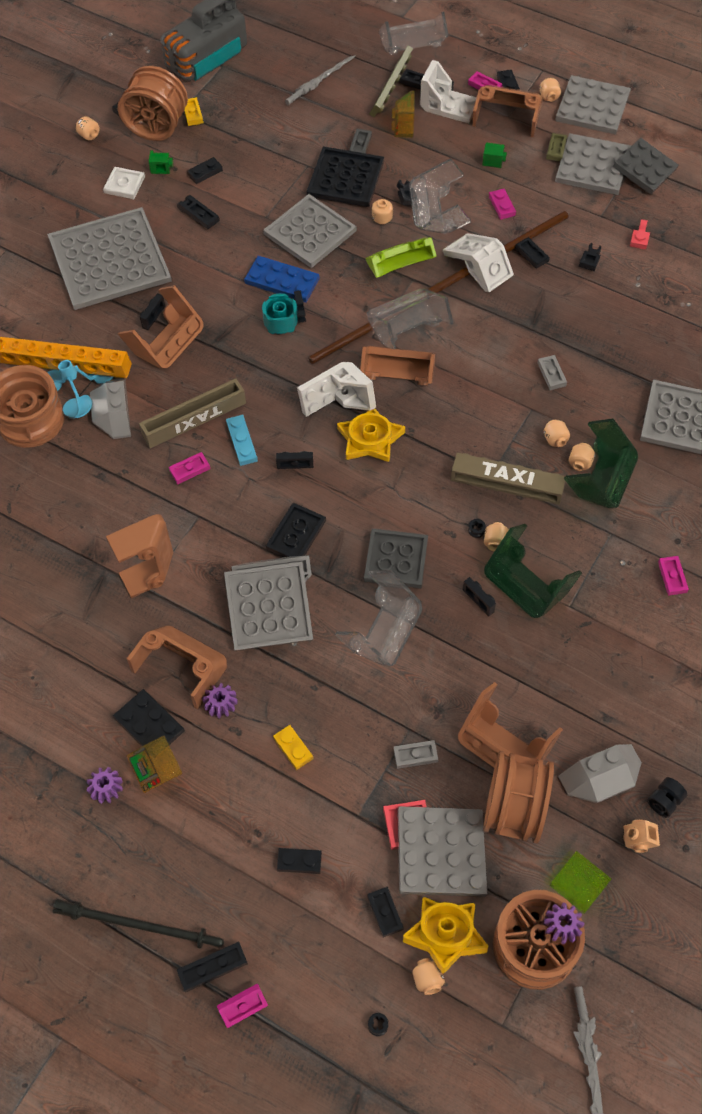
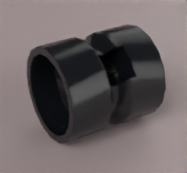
(667, 797)

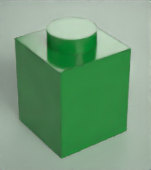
(494, 155)

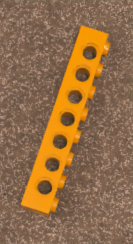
(49, 355)

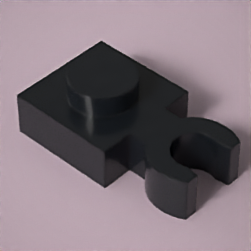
(404, 192)
(590, 258)
(300, 306)

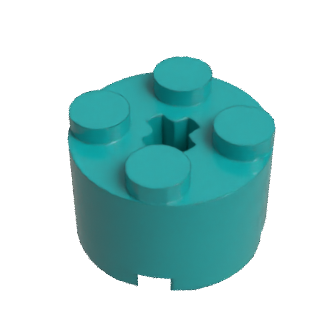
(280, 314)

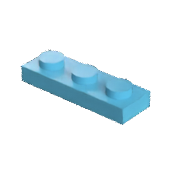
(241, 440)

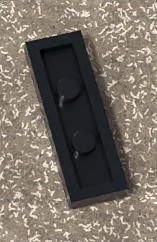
(212, 967)

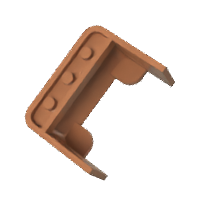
(509, 97)
(174, 338)
(398, 364)
(151, 543)
(207, 665)
(487, 738)

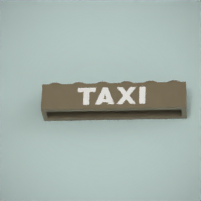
(192, 413)
(508, 478)

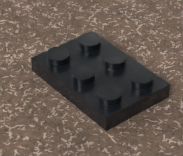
(296, 532)
(147, 720)

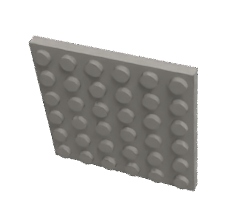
(109, 258)

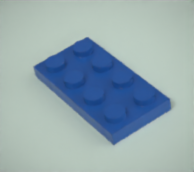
(281, 278)

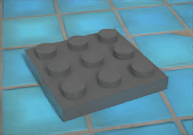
(645, 166)
(398, 552)

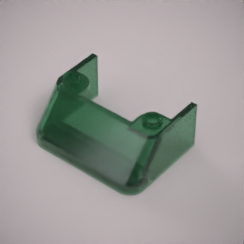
(612, 469)
(521, 583)

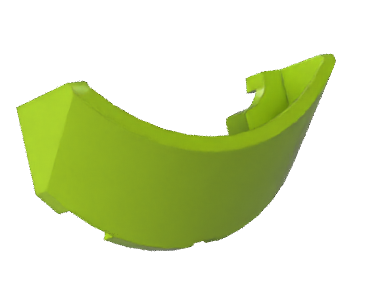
(401, 256)

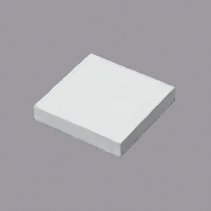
(124, 182)

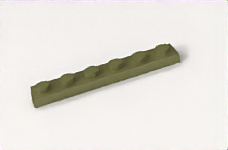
(389, 86)

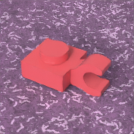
(640, 237)

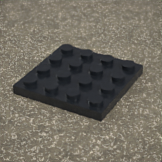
(345, 176)

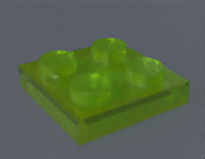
(580, 882)

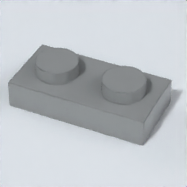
(552, 372)
(415, 754)

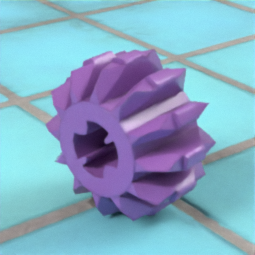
(212, 700)
(101, 779)
(557, 916)

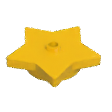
(370, 435)
(446, 933)

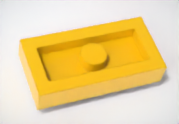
(193, 112)
(293, 747)

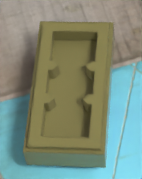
(556, 147)

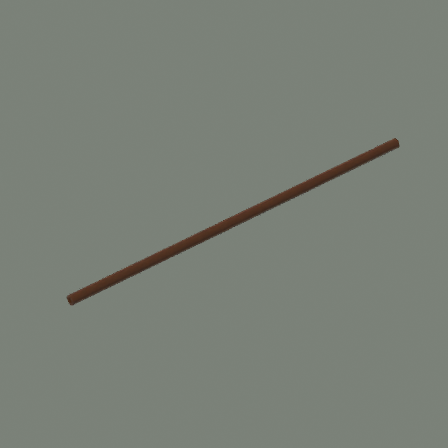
(436, 288)

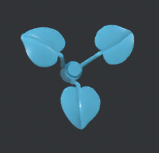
(77, 406)

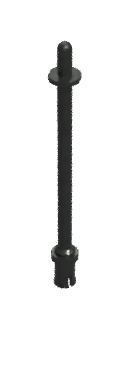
(76, 910)

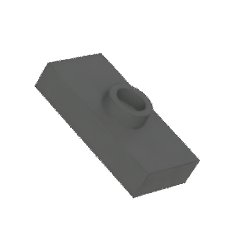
(361, 141)

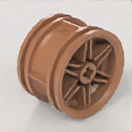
(152, 103)
(29, 406)
(519, 797)
(525, 969)

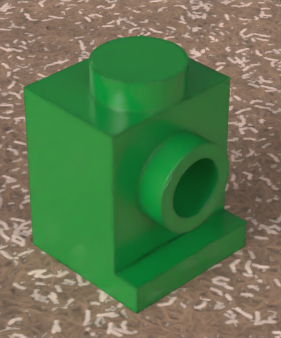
(160, 163)

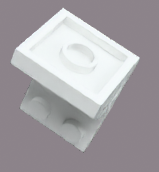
(443, 100)
(484, 259)
(334, 385)

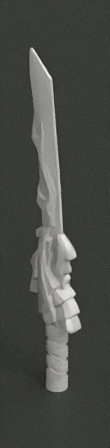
(313, 83)
(589, 1049)

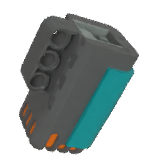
(204, 39)

